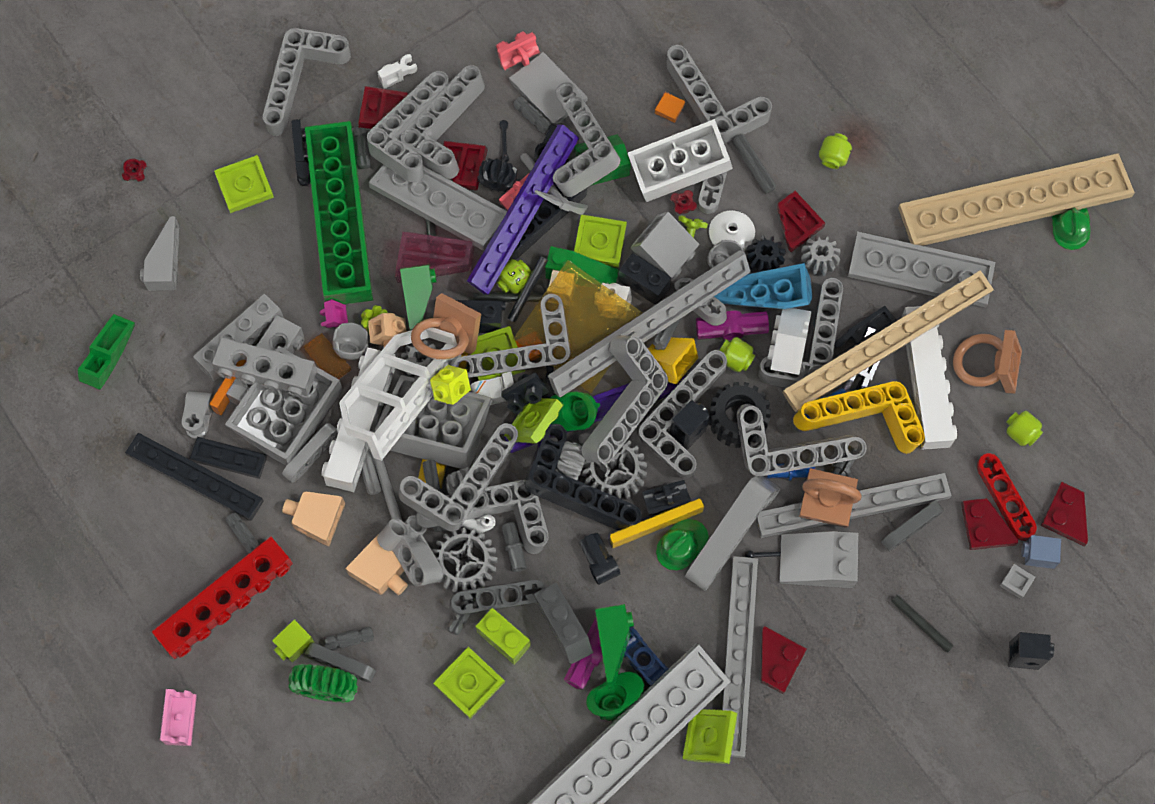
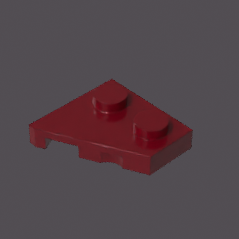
(377, 105)
(798, 220)
(1068, 514)
(985, 526)
(779, 659)

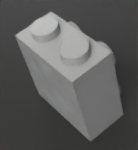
(665, 245)

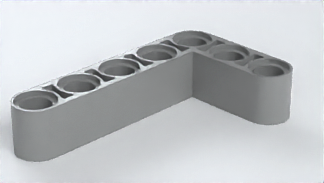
(298, 53)
(709, 101)
(438, 117)
(385, 136)
(594, 162)
(818, 344)
(523, 352)
(670, 403)
(632, 405)
(792, 452)
(468, 484)
(753, 498)
(513, 502)

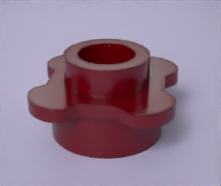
(132, 164)
(681, 208)

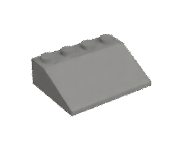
(282, 422)
(442, 429)

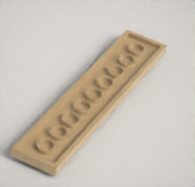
(1015, 200)

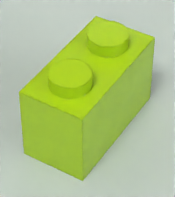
(503, 636)

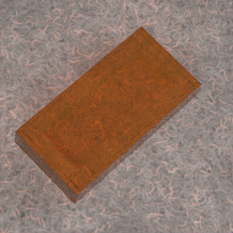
(323, 355)

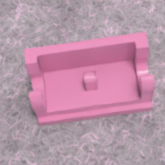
(178, 718)

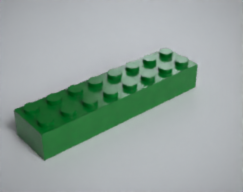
(338, 213)

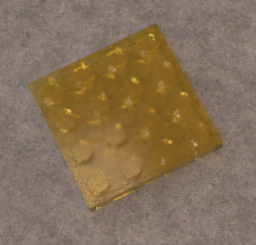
(590, 316)

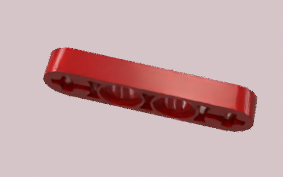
(1009, 495)

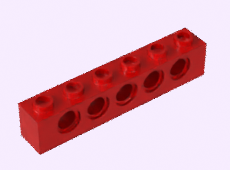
(209, 598)

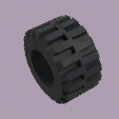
(736, 396)

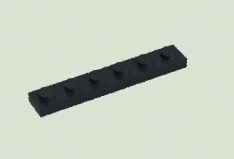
(194, 476)

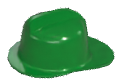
(1072, 228)
(577, 411)
(681, 544)
(612, 702)

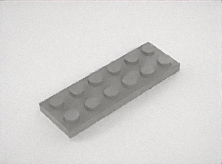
(442, 204)
(913, 266)

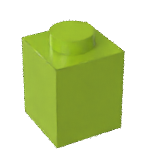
(292, 642)

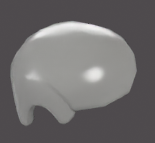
(722, 251)
(350, 341)

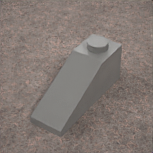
(162, 260)

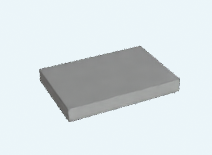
(539, 85)

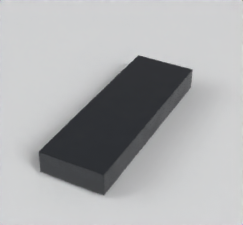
(228, 457)

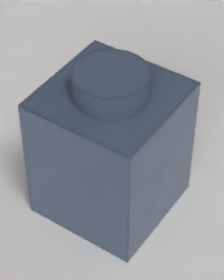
(1041, 551)

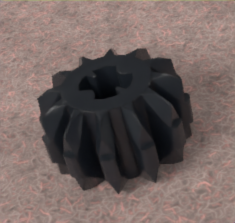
(497, 175)
(765, 247)

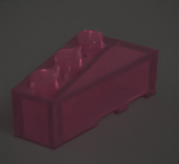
(442, 253)

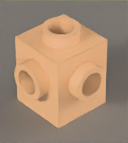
(385, 327)

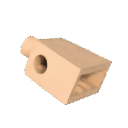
(316, 515)
(377, 569)

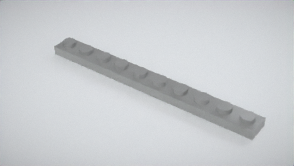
(651, 322)

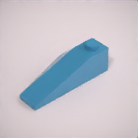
(771, 289)

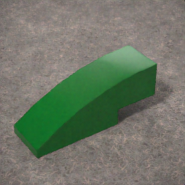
(105, 351)

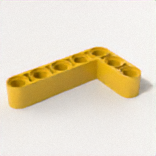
(862, 407)

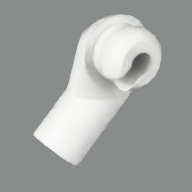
(480, 524)

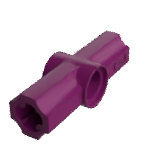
(735, 326)
(581, 671)

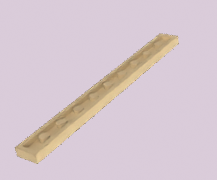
(888, 340)

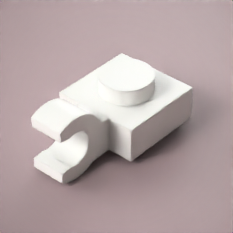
(394, 73)

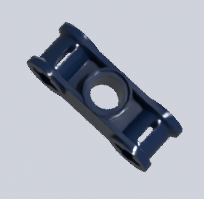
(636, 647)

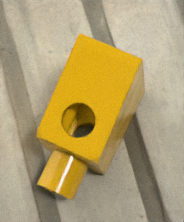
(676, 358)

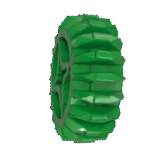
(322, 683)

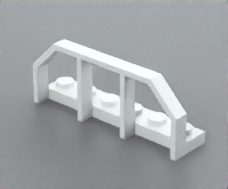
(405, 408)

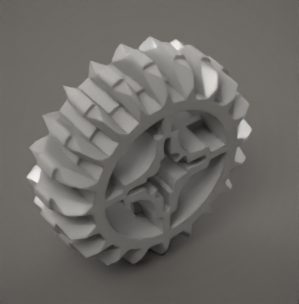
(622, 473)
(474, 564)

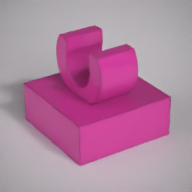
(334, 313)

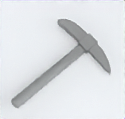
(554, 195)

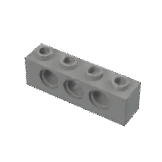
(246, 328)
(278, 332)
(231, 352)

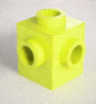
(450, 384)

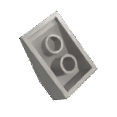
(819, 559)

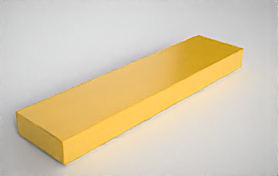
(656, 523)

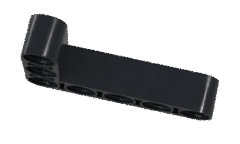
(539, 225)
(574, 488)

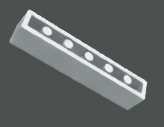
(931, 388)
(350, 452)

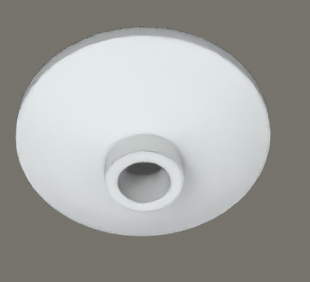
(720, 230)

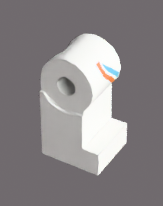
(493, 387)

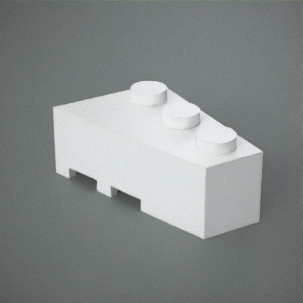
(789, 340)

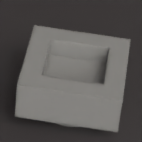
(1017, 581)

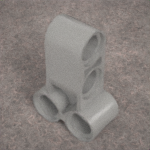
(411, 550)

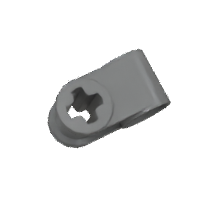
(197, 413)

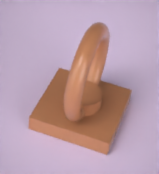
(452, 318)
(1006, 360)
(829, 497)

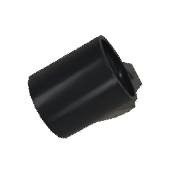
(602, 565)

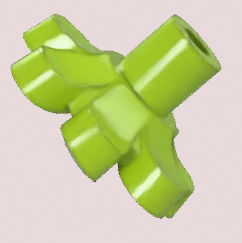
(692, 225)
(370, 314)

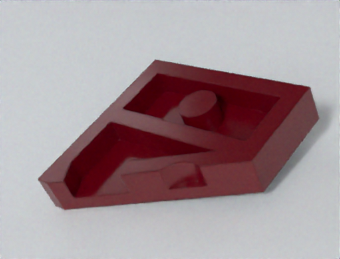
(469, 159)

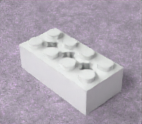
(683, 146)

